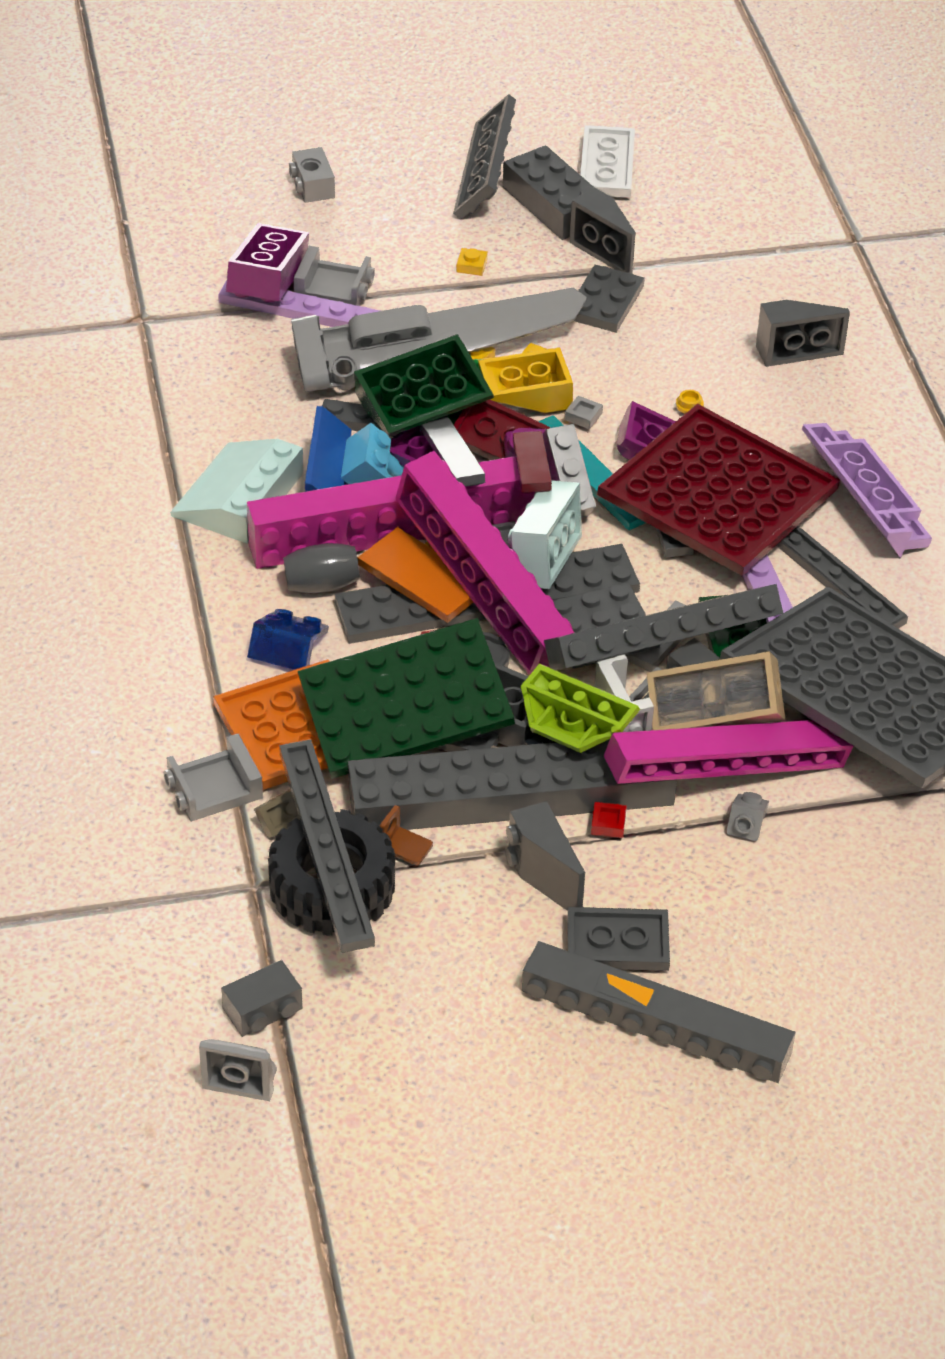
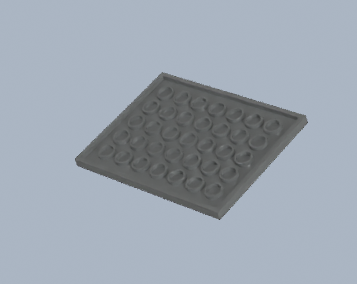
(859, 681)

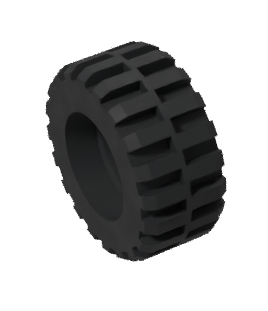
(301, 895)

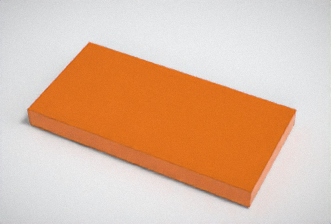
(416, 573)

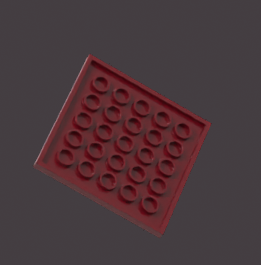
(719, 488)

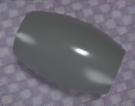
(321, 568)

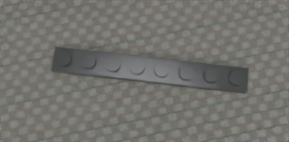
(327, 847)

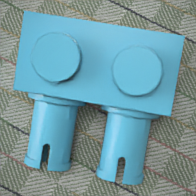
(369, 457)

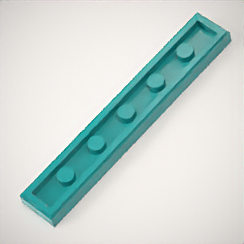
(597, 474)

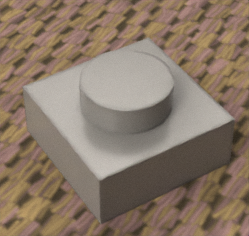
(583, 412)

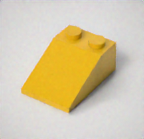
(530, 380)

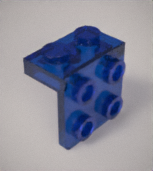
(285, 639)

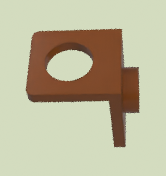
(405, 843)

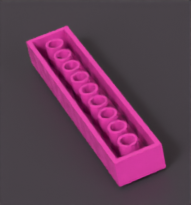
(365, 513)

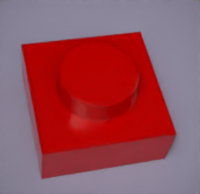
(608, 819)

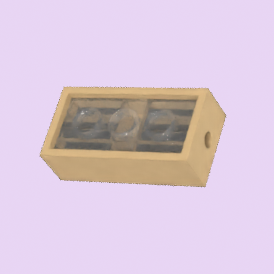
(717, 693)

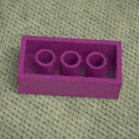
(266, 262)

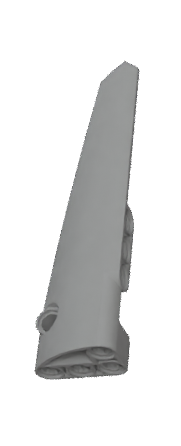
(380, 335)

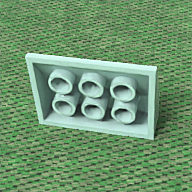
(239, 475)

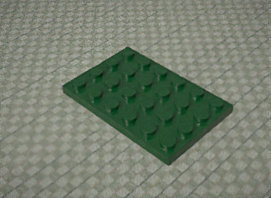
(406, 696)

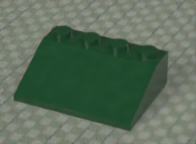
(421, 385)

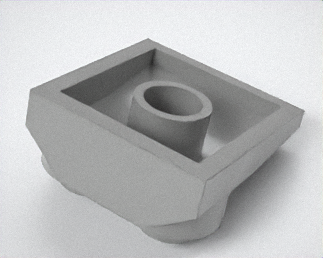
(236, 1069)

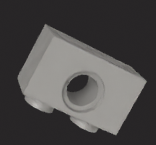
(312, 174)

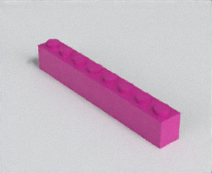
(724, 751)

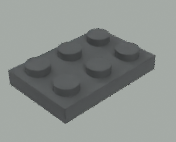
(609, 297)
(620, 937)

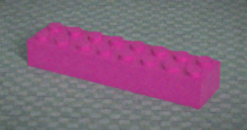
(480, 560)

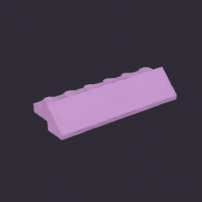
(871, 486)

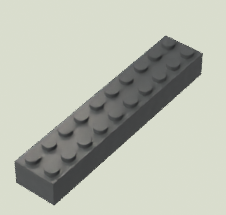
(491, 783)

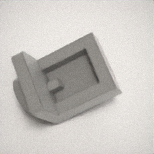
(747, 816)

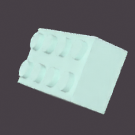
(548, 531)

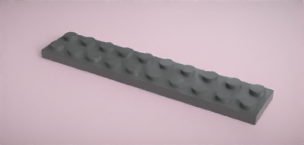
(387, 612)

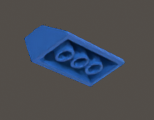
(326, 451)

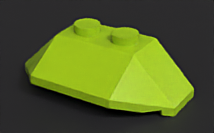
(573, 710)

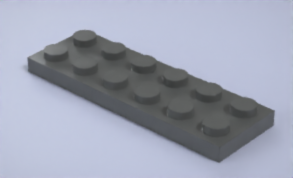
(485, 157)

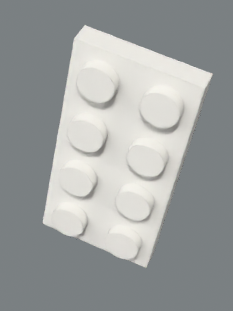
(608, 159)

